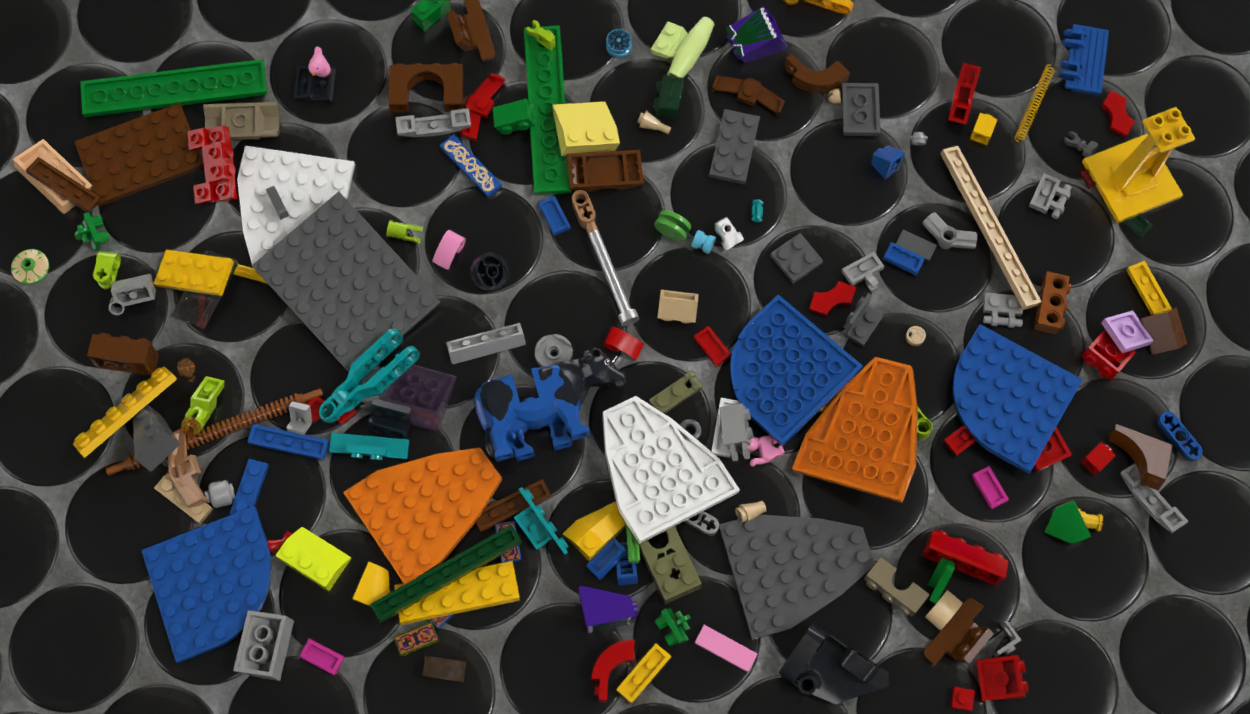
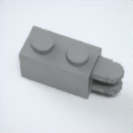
(736, 429)

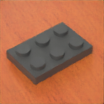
(860, 109)

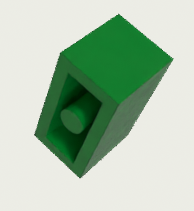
(429, 12)
(514, 116)

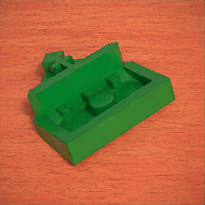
(1067, 523)
(940, 578)

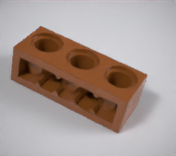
(1046, 309)

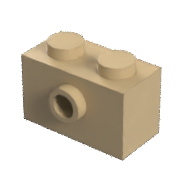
(678, 306)

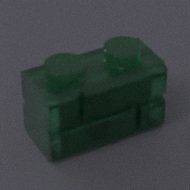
(669, 96)

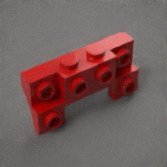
(218, 164)

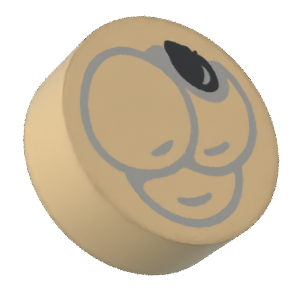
(915, 336)

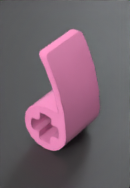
(448, 247)

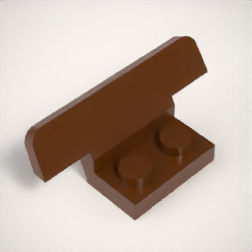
(471, 30)
(960, 636)

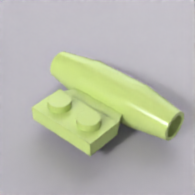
(682, 46)

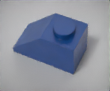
(887, 160)

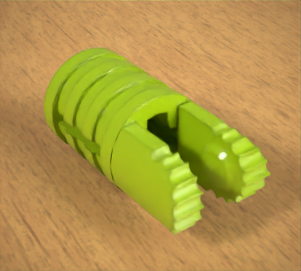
(400, 231)

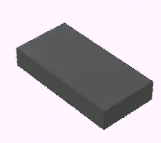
(916, 244)

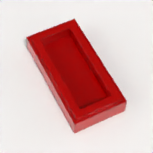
(712, 346)

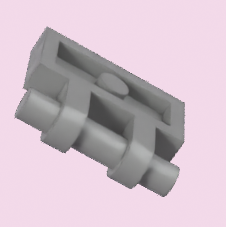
(1044, 194)
(1005, 305)

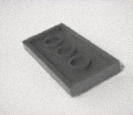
(734, 146)

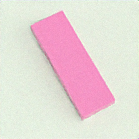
(726, 648)

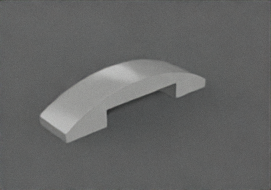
(433, 125)
(1152, 501)

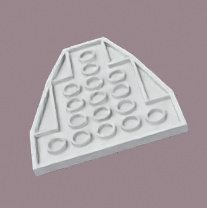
(302, 184)
(657, 472)

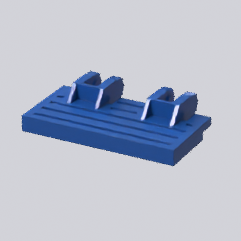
(1086, 61)

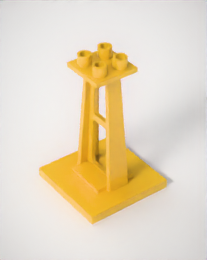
(1135, 173)

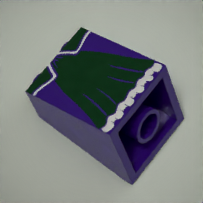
(756, 36)
(606, 609)

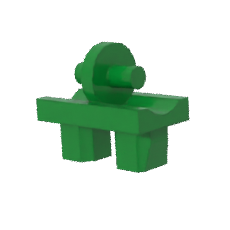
(89, 231)
(669, 619)

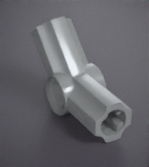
(939, 229)

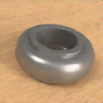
(689, 422)

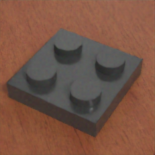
(796, 258)

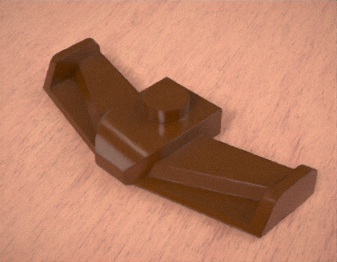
(749, 92)

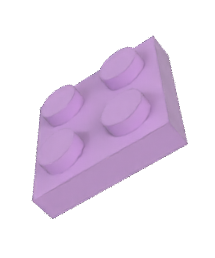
(1127, 331)

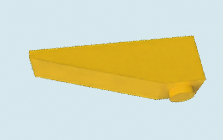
(595, 530)

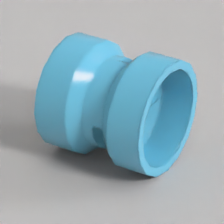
(703, 241)

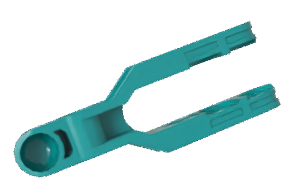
(351, 393)

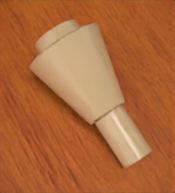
(650, 122)

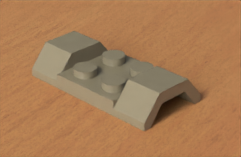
(245, 119)

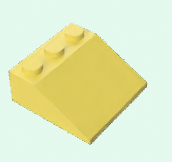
(585, 128)

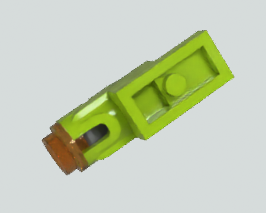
(202, 405)

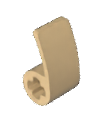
(944, 610)

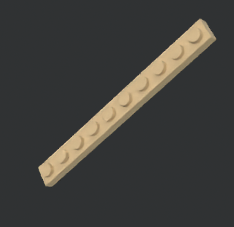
(990, 228)

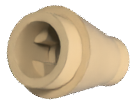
(750, 510)

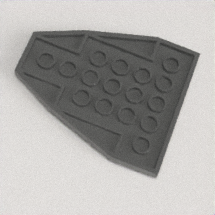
(792, 567)

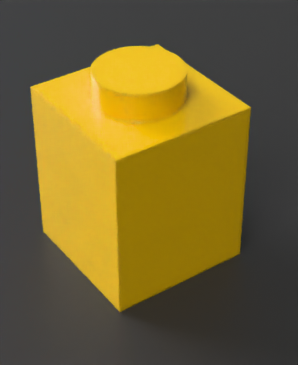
(983, 128)

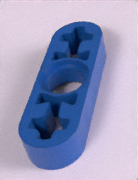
(1184, 451)

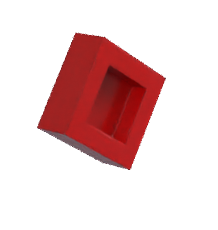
(962, 699)

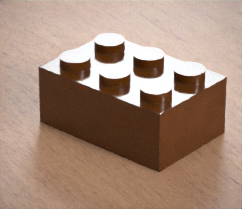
(123, 354)

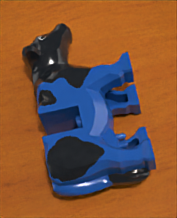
(560, 392)

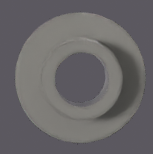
(918, 138)

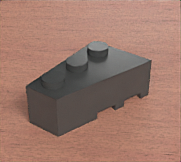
(152, 438)

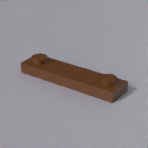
(63, 185)
(511, 506)

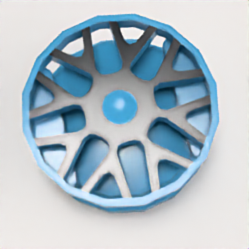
(619, 43)

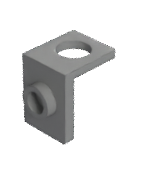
(1013, 637)

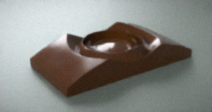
(605, 170)

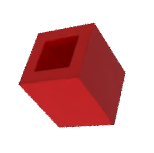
(1098, 458)

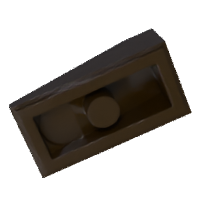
(444, 669)

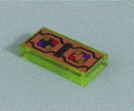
(416, 639)

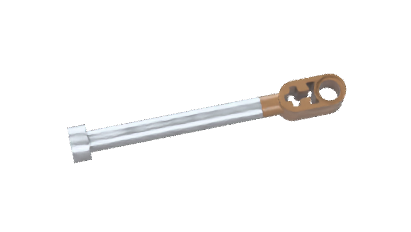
(628, 316)

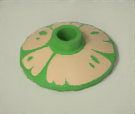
(35, 271)

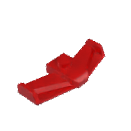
(481, 104)

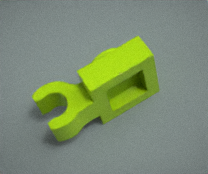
(543, 36)

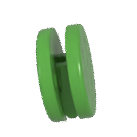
(672, 225)

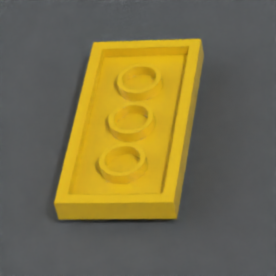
(193, 272)

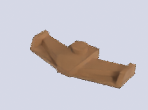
(182, 473)

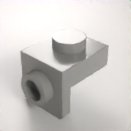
(300, 418)

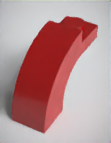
(964, 93)
(612, 657)

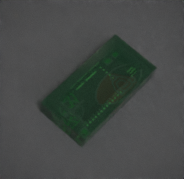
(1138, 225)

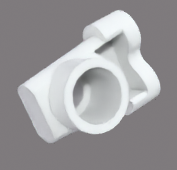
(730, 237)

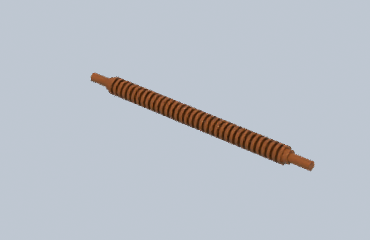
(129, 462)

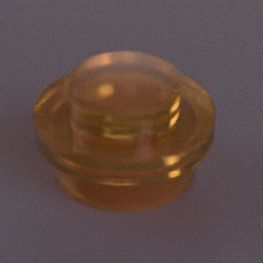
(186, 367)

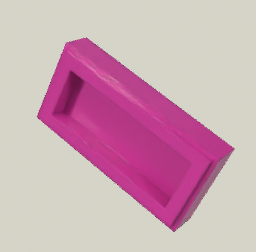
(990, 487)
(322, 657)

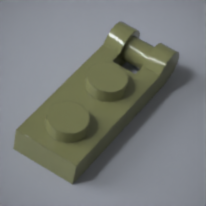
(676, 393)

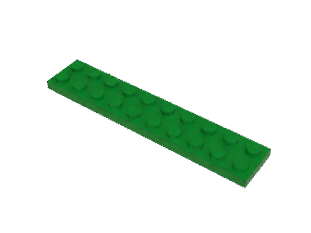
(173, 87)
(546, 89)

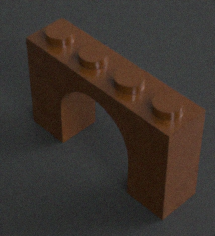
(404, 77)

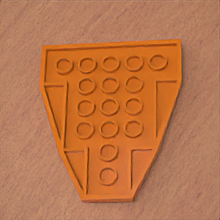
(867, 433)
(424, 507)

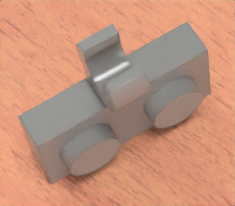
(864, 270)

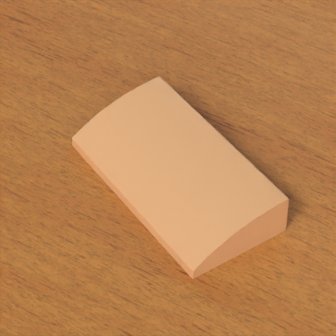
(48, 154)

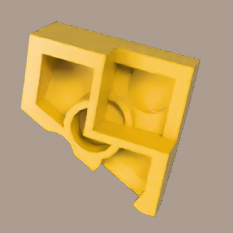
(372, 585)

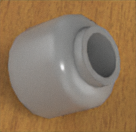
(220, 493)

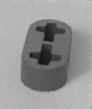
(277, 202)

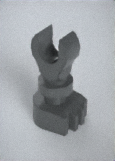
(1088, 150)

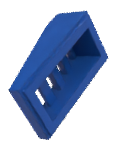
(627, 575)

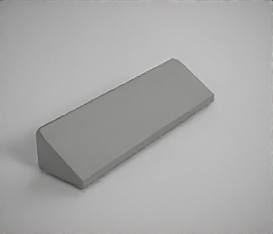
(486, 343)

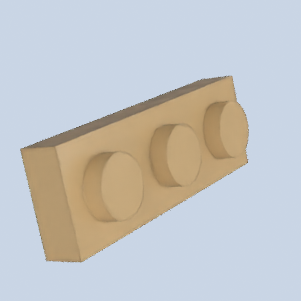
(168, 489)

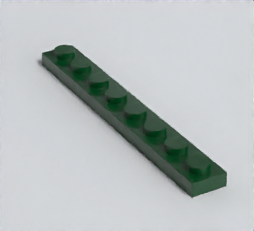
(445, 573)

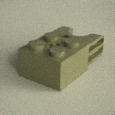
(670, 560)

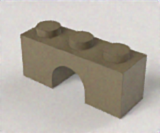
(881, 579)

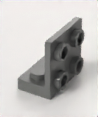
(862, 322)

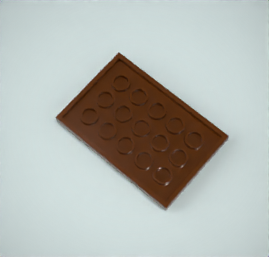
(138, 154)

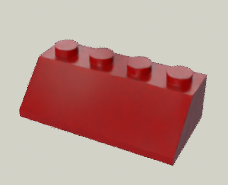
(967, 558)

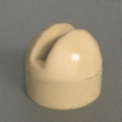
(834, 96)

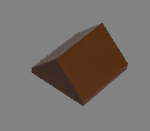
(1165, 331)

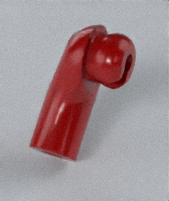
(275, 545)

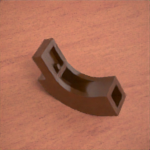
(816, 81)

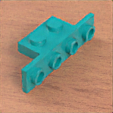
(369, 446)
(535, 526)

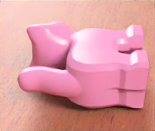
(766, 450)

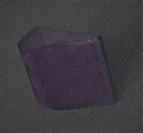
(425, 393)

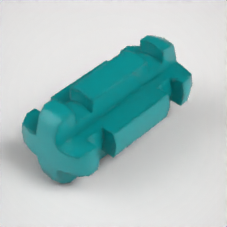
(757, 211)

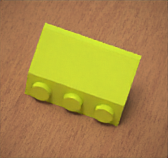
(313, 558)

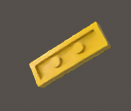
(1148, 288)
(643, 673)

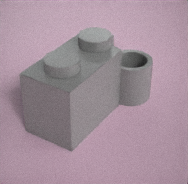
(131, 292)

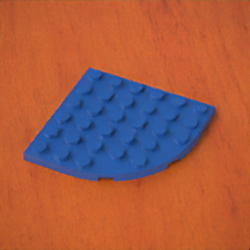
(787, 369)
(1010, 397)
(210, 581)

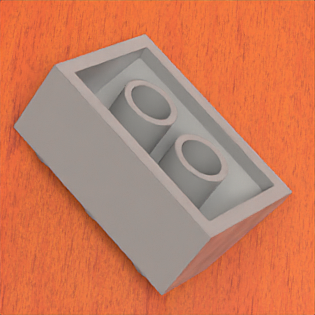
(264, 645)

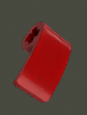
(619, 340)

